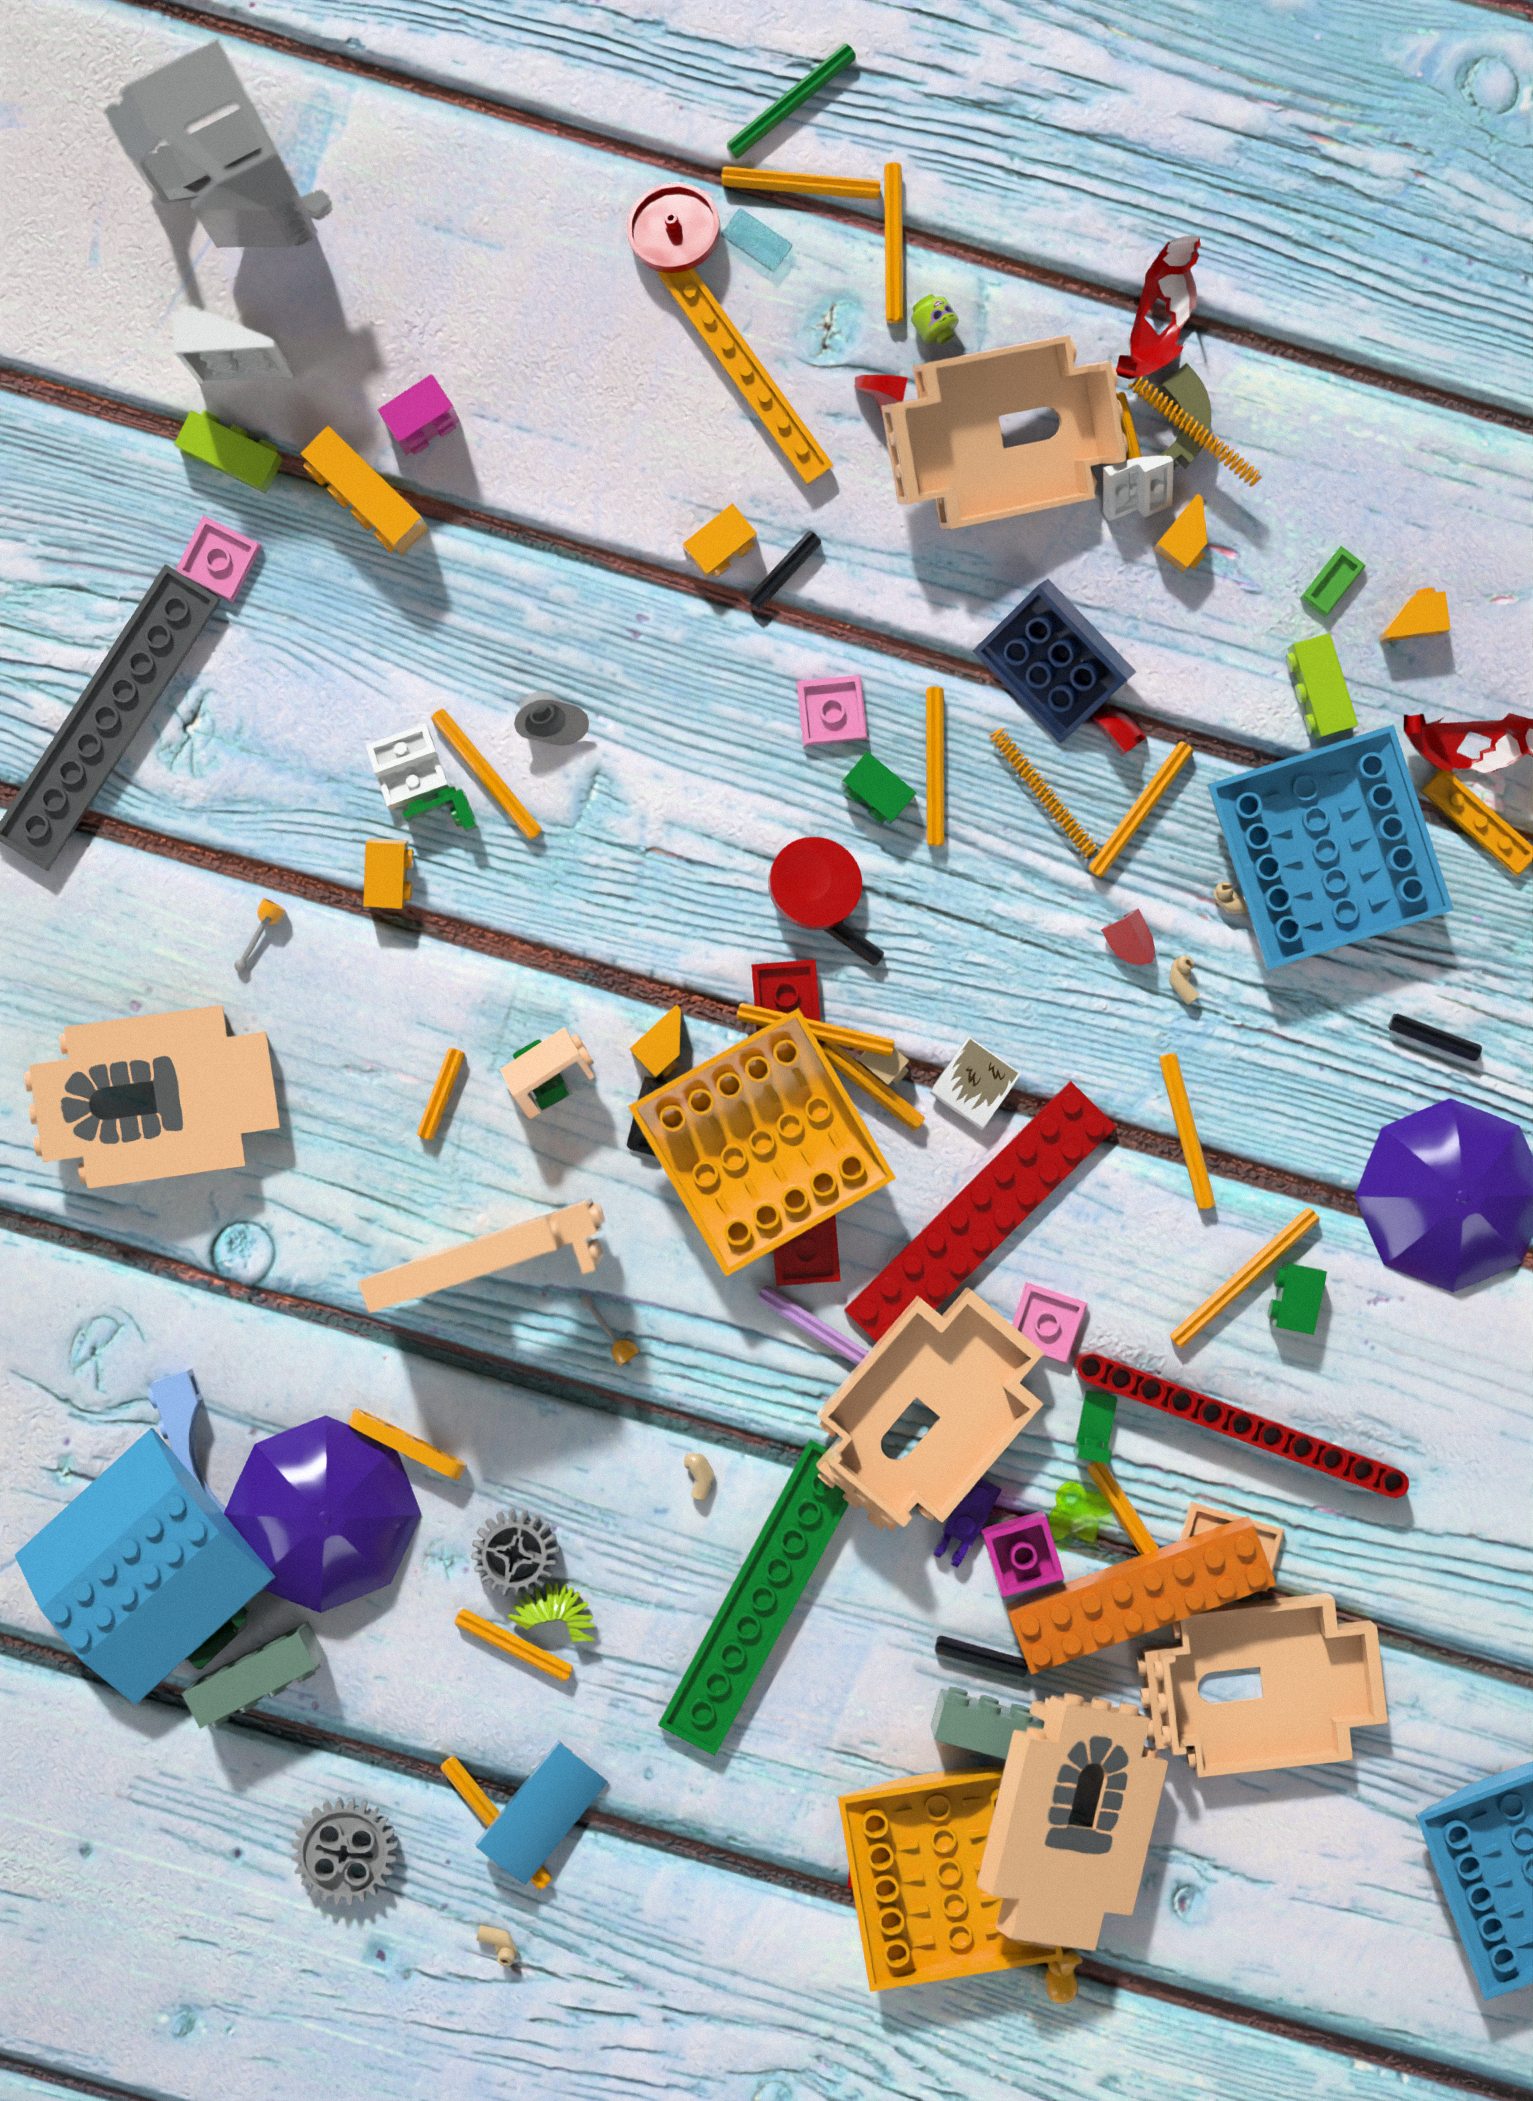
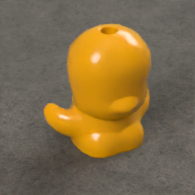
(1060, 1977)

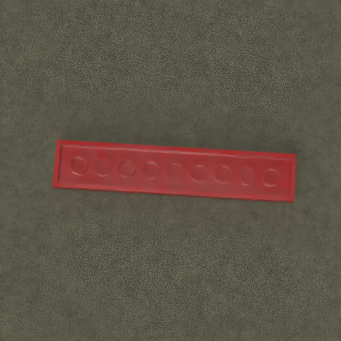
(985, 1210)
(814, 1253)

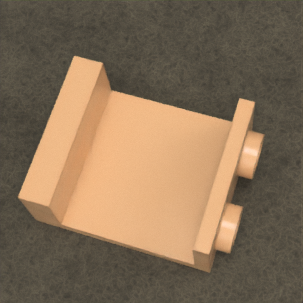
(542, 1064)

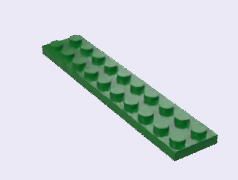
(756, 1606)

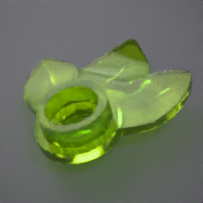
(1077, 1516)

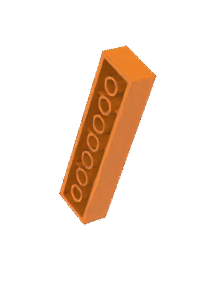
(1140, 1595)

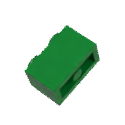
(877, 788)
(1297, 1297)

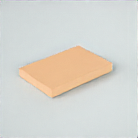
(1204, 1518)

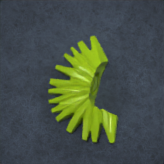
(554, 1609)

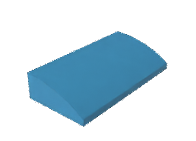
(541, 1813)

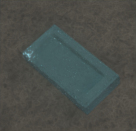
(756, 240)

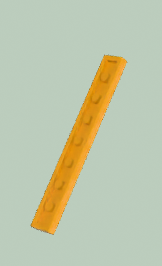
(748, 374)

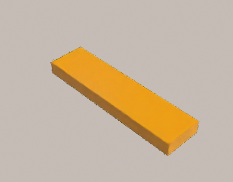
(1479, 822)

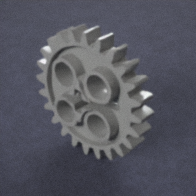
(341, 1880)

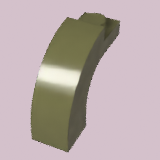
(1190, 393)

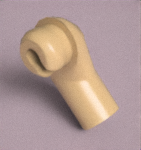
(1229, 899)
(1180, 978)
(702, 1473)
(502, 1943)

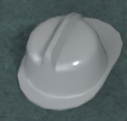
(550, 720)

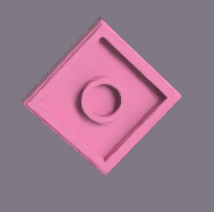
(218, 559)
(831, 710)
(1049, 1320)

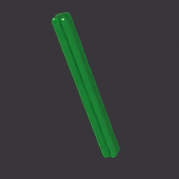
(791, 100)

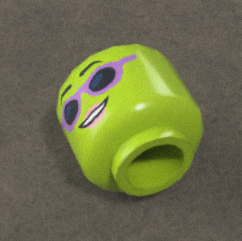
(934, 319)

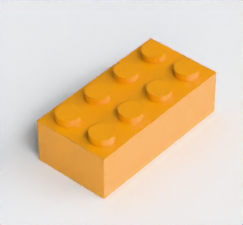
(358, 485)

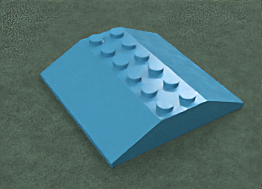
(1330, 847)
(141, 1569)
(1485, 1867)

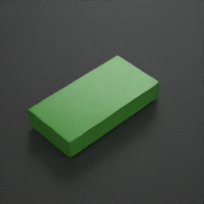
(1333, 581)

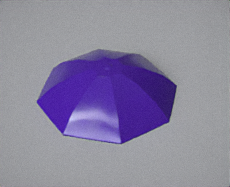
(1449, 1195)
(325, 1512)

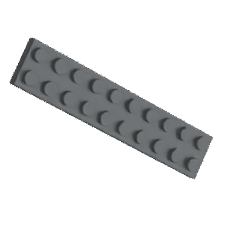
(106, 717)

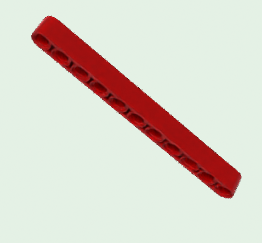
(1253, 1434)

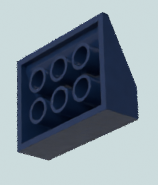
(1054, 660)

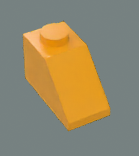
(1185, 537)
(1419, 617)
(661, 1044)

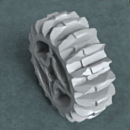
(500, 1550)

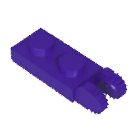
(968, 1519)

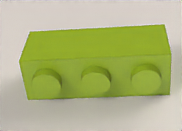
(229, 450)
(1321, 686)

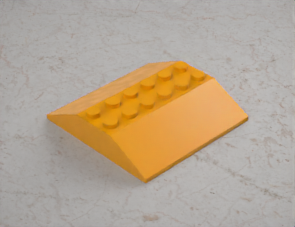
(762, 1142)
(916, 1875)

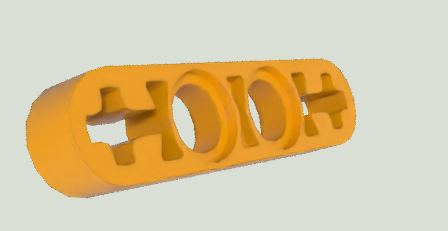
(407, 1444)

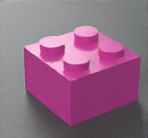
(419, 415)
(1022, 1553)

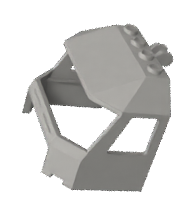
(226, 166)

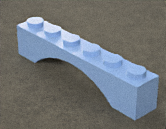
(178, 1404)

